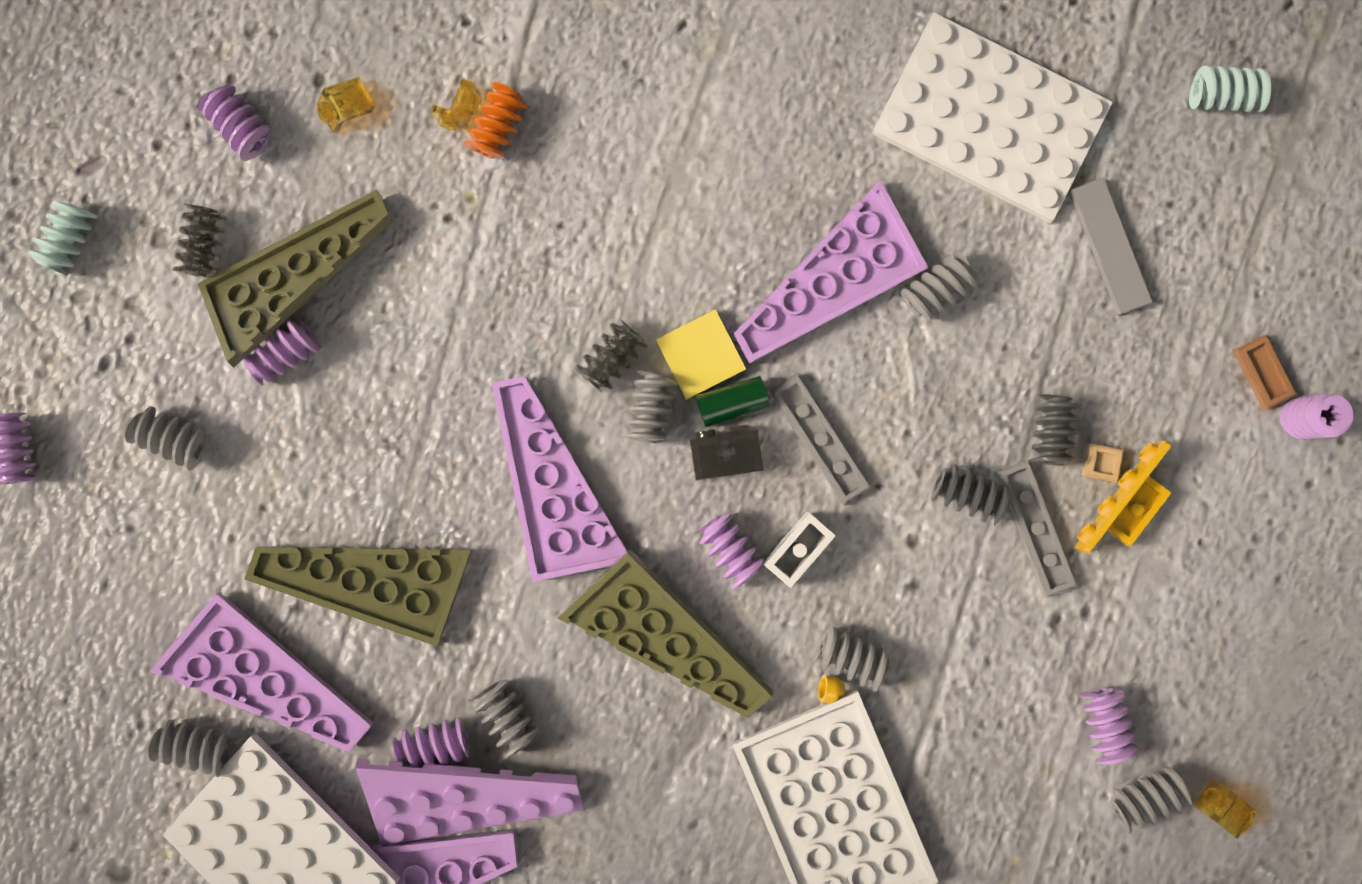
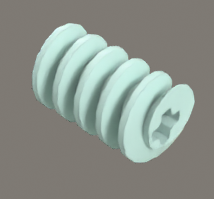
(1231, 86)
(62, 236)

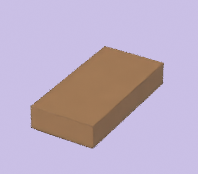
(1264, 372)

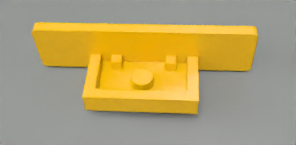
(1132, 505)

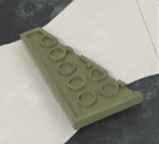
(269, 286)
(387, 587)
(657, 628)

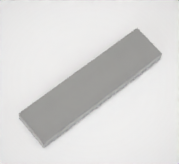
(1110, 246)
(820, 439)
(1037, 529)

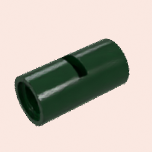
(733, 402)

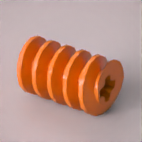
(497, 121)

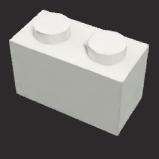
(798, 549)

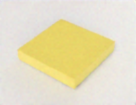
(700, 354)

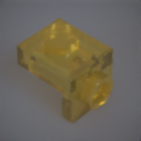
(343, 102)
(465, 104)
(1225, 808)

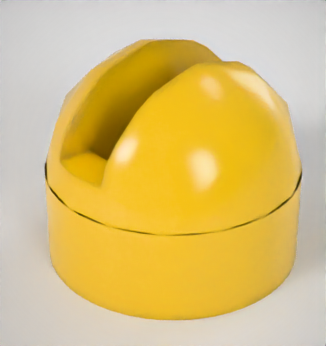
(830, 689)

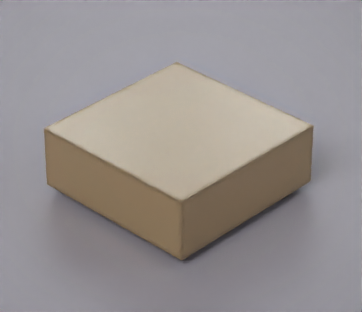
(1102, 463)

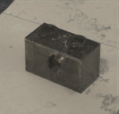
(746, 456)

